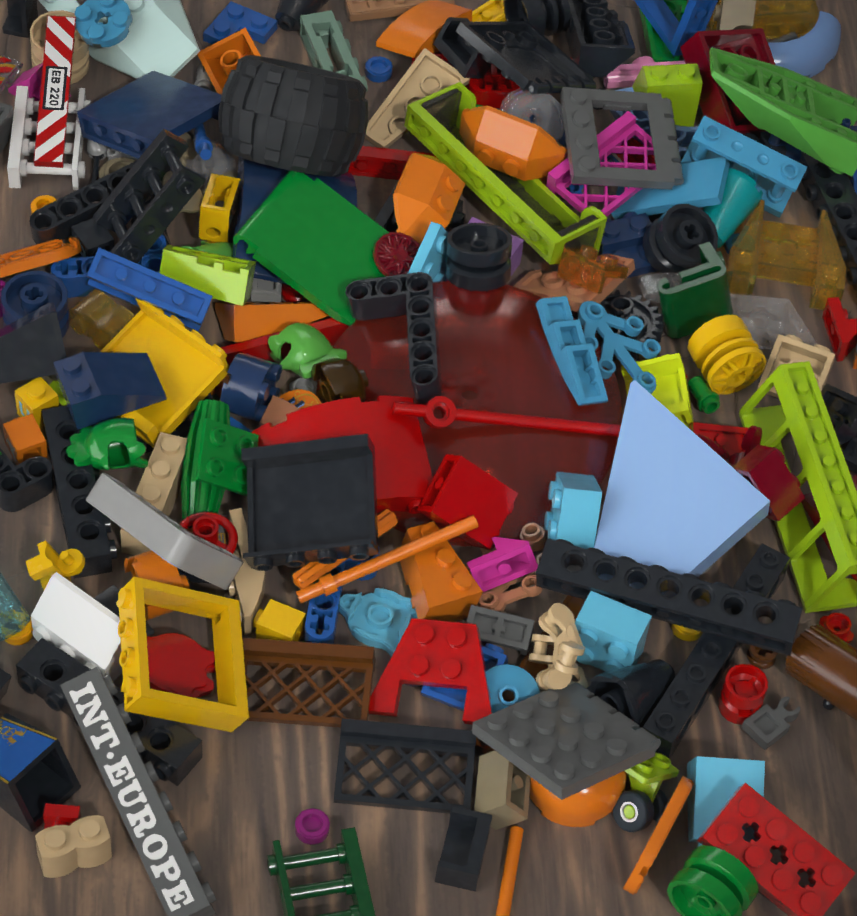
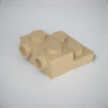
(793, 350)

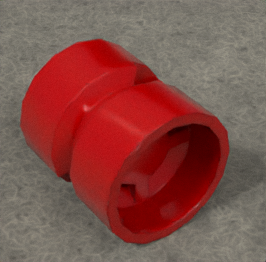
(742, 693)

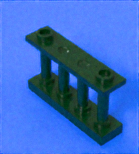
(352, 883)

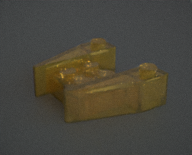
(787, 255)

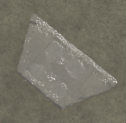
(768, 318)

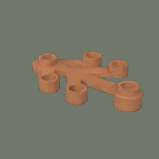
(498, 597)

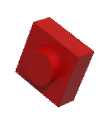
(60, 814)

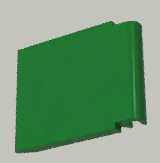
(313, 242)

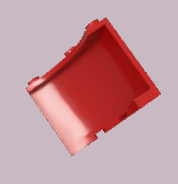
(400, 451)

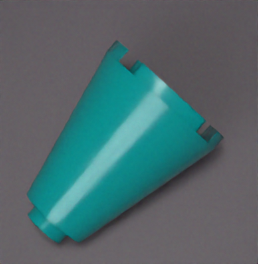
(737, 204)

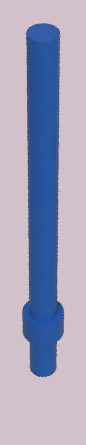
(202, 143)

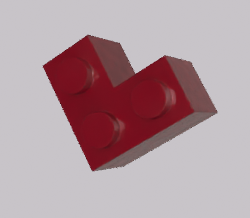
(769, 474)

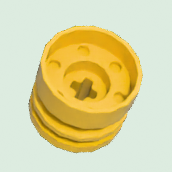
(726, 354)

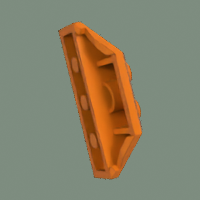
(510, 143)
(425, 195)

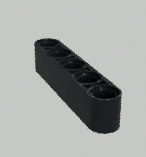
(75, 203)

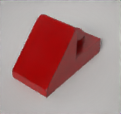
(840, 329)

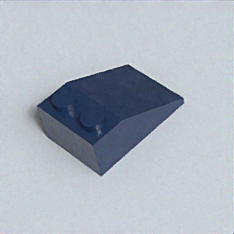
(107, 385)

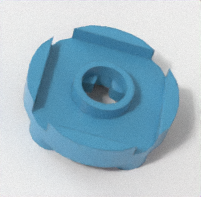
(98, 33)

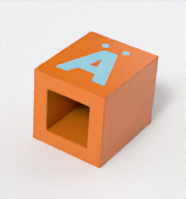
(24, 439)

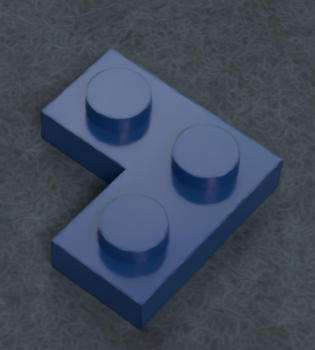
(235, 18)

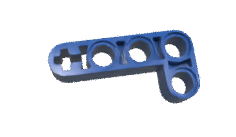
(74, 270)
(328, 618)

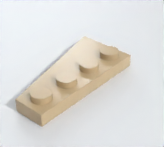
(423, 78)

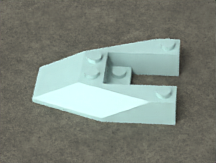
(156, 40)

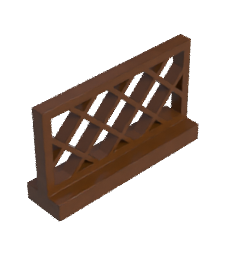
(314, 657)

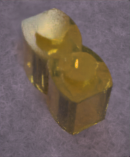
(99, 317)

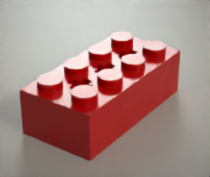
(797, 848)

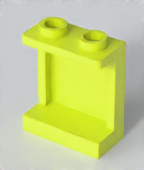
(670, 384)

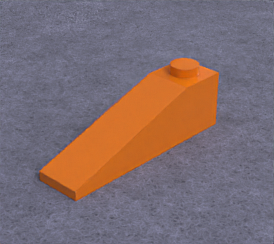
(261, 319)

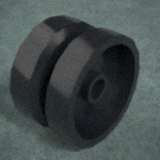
(675, 238)
(479, 256)

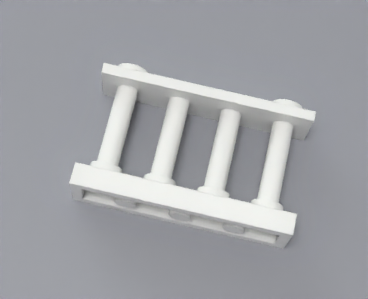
(21, 146)

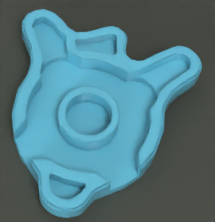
(377, 617)

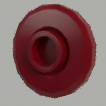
(395, 253)

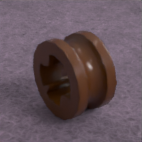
(759, 661)

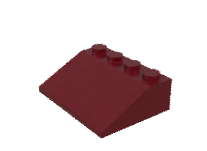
(713, 99)

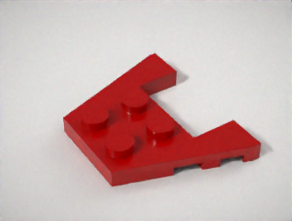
(436, 656)

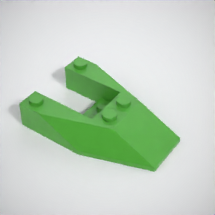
(791, 107)

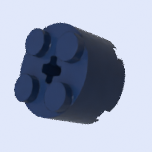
(250, 386)

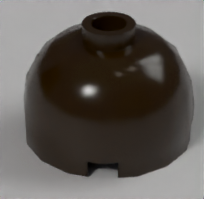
(339, 380)

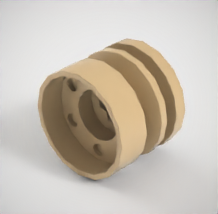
(37, 40)

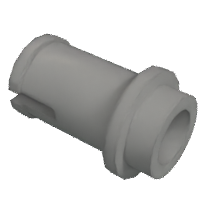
(203, 79)

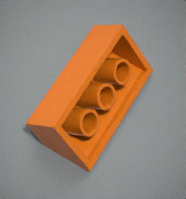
(224, 55)

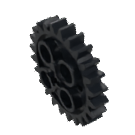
(626, 306)

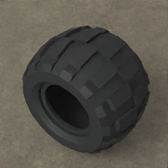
(293, 116)

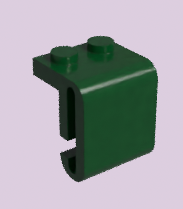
(699, 297)

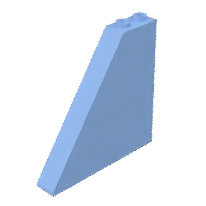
(672, 495)

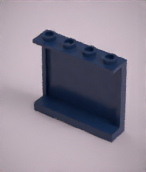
(140, 110)

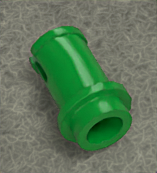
(707, 400)

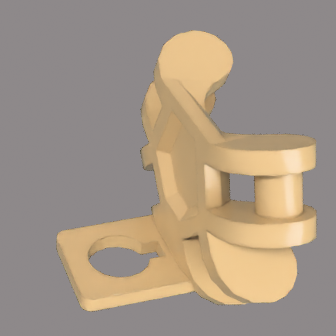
(567, 646)

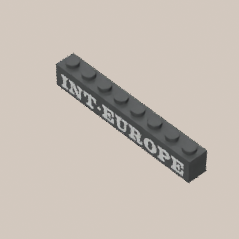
(136, 796)

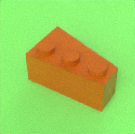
(438, 579)

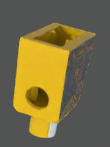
(218, 221)

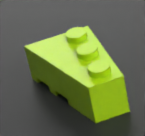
(215, 274)

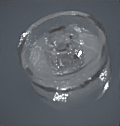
(543, 107)

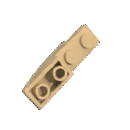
(248, 583)

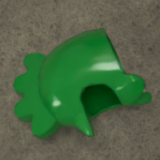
(108, 446)

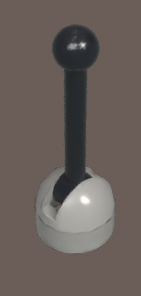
(97, 153)

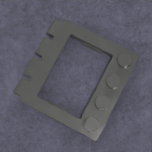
(583, 146)

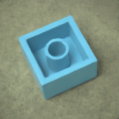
(573, 509)
(611, 633)

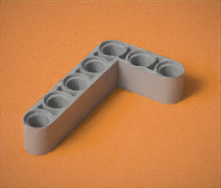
(162, 533)

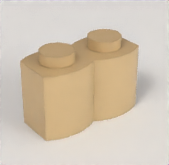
(80, 845)

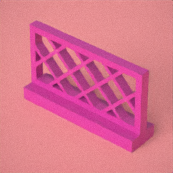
(608, 142)

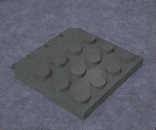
(566, 739)

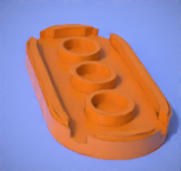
(38, 255)
(658, 835)

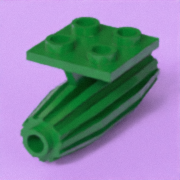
(213, 459)

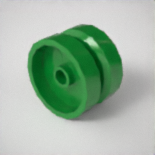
(712, 884)

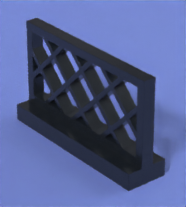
(411, 739)

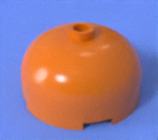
(580, 808)

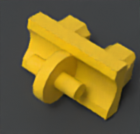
(49, 562)

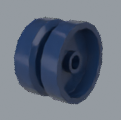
(31, 291)

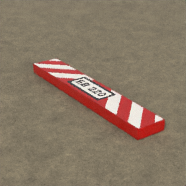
(55, 92)

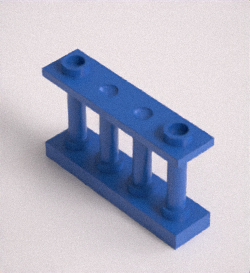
(132, 281)

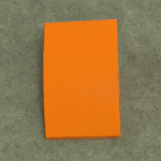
(419, 27)

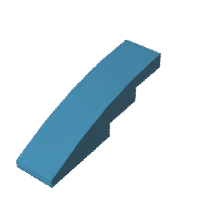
(572, 354)

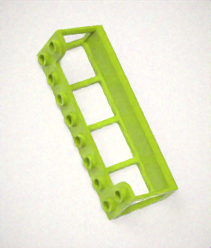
(828, 477)

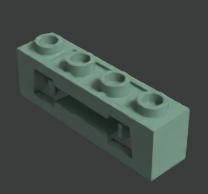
(316, 32)

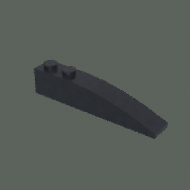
(597, 37)

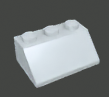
(78, 626)

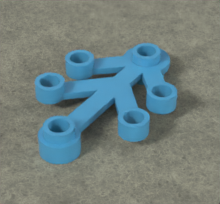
(593, 318)

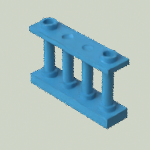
(771, 170)

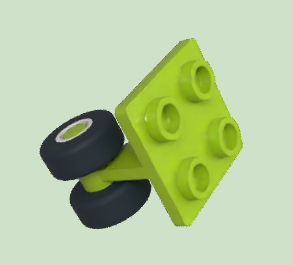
(645, 801)

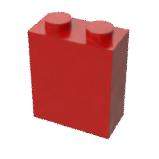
(464, 491)

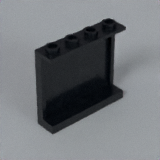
(311, 502)

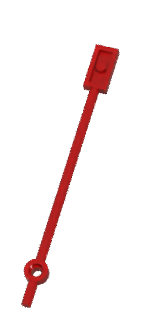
(726, 436)

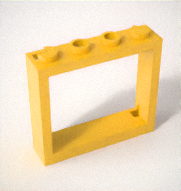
(228, 652)

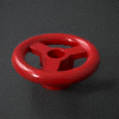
(206, 527)

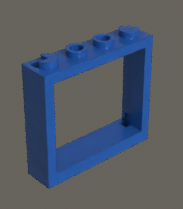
(671, 31)

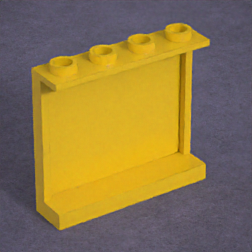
(182, 362)

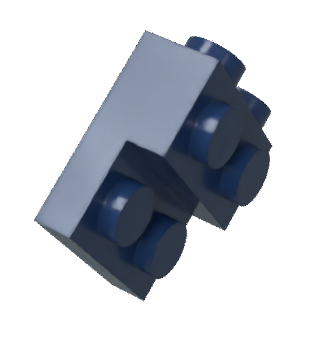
(625, 239)

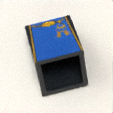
(32, 772)

